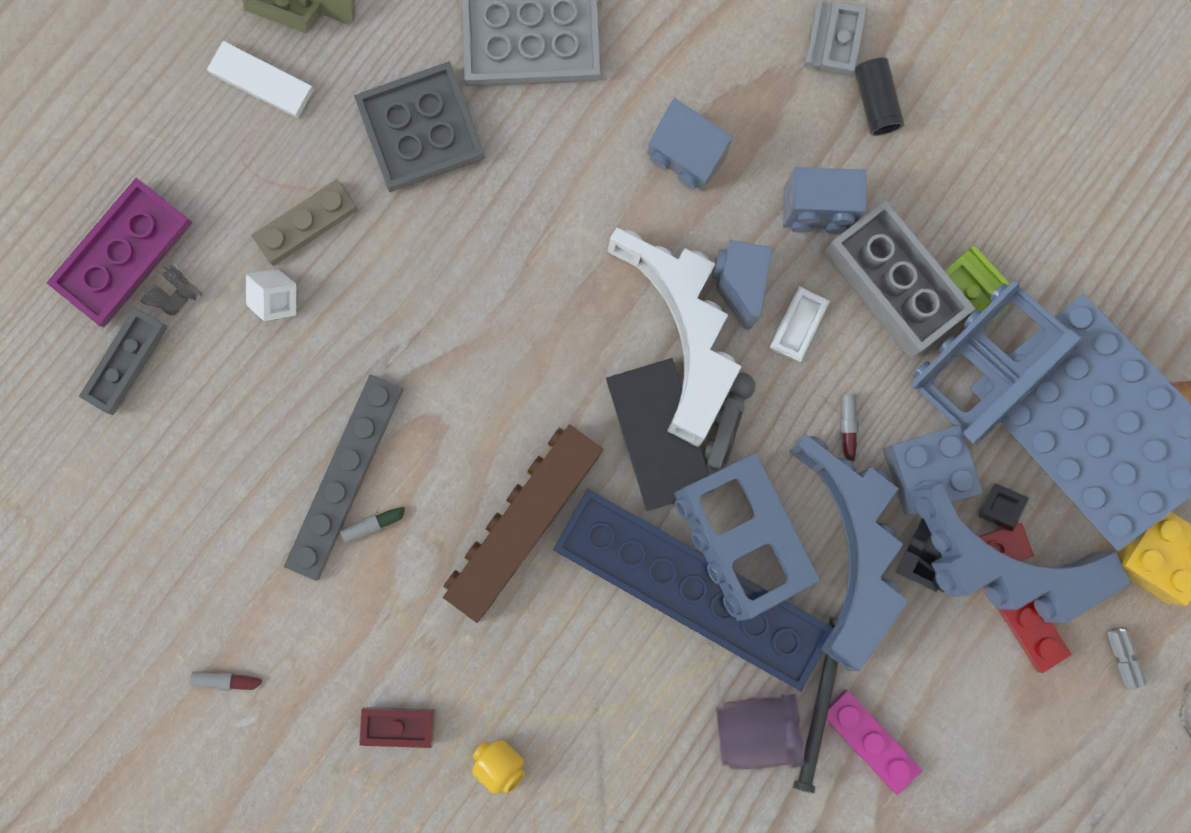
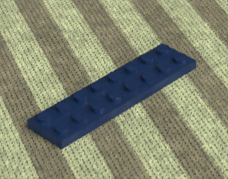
(678, 584)

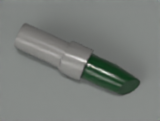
(372, 524)

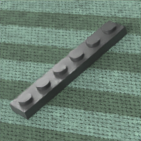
(343, 478)

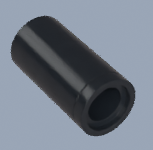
(879, 96)

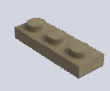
(304, 222)

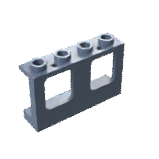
(1010, 378)
(768, 526)

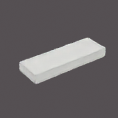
(260, 79)

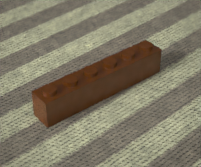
(523, 523)

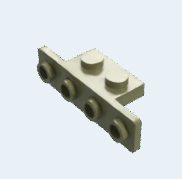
(301, 13)

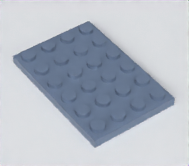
(1106, 428)

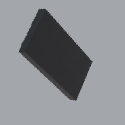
(645, 408)

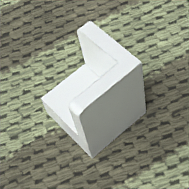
(271, 294)

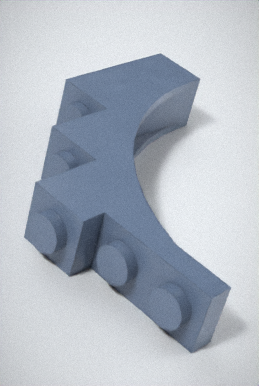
(1011, 584)
(869, 602)

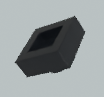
(1003, 507)

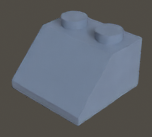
(688, 145)
(742, 279)

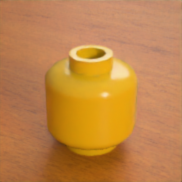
(498, 766)

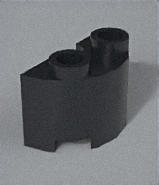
(918, 558)

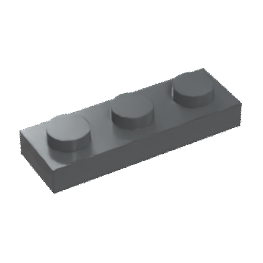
(123, 361)

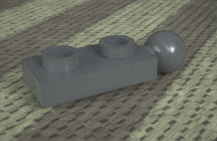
(728, 420)

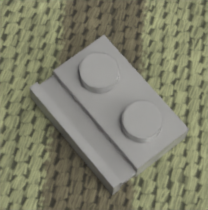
(835, 37)

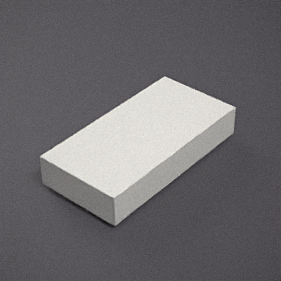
(799, 325)

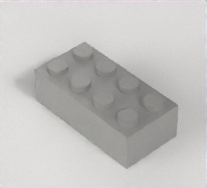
(898, 279)

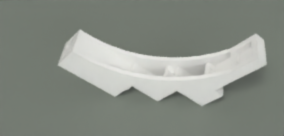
(680, 282)

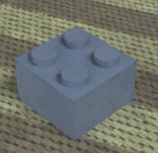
(824, 199)
(933, 460)

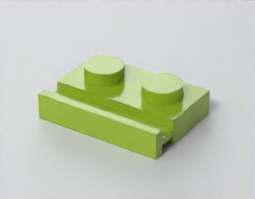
(976, 278)

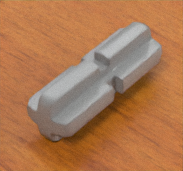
(1129, 667)

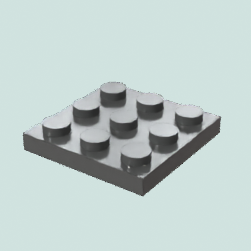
(419, 126)

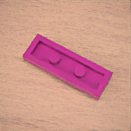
(872, 742)

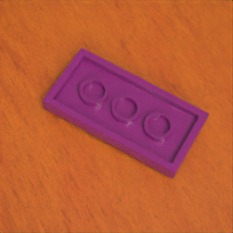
(119, 253)

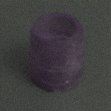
(760, 733)

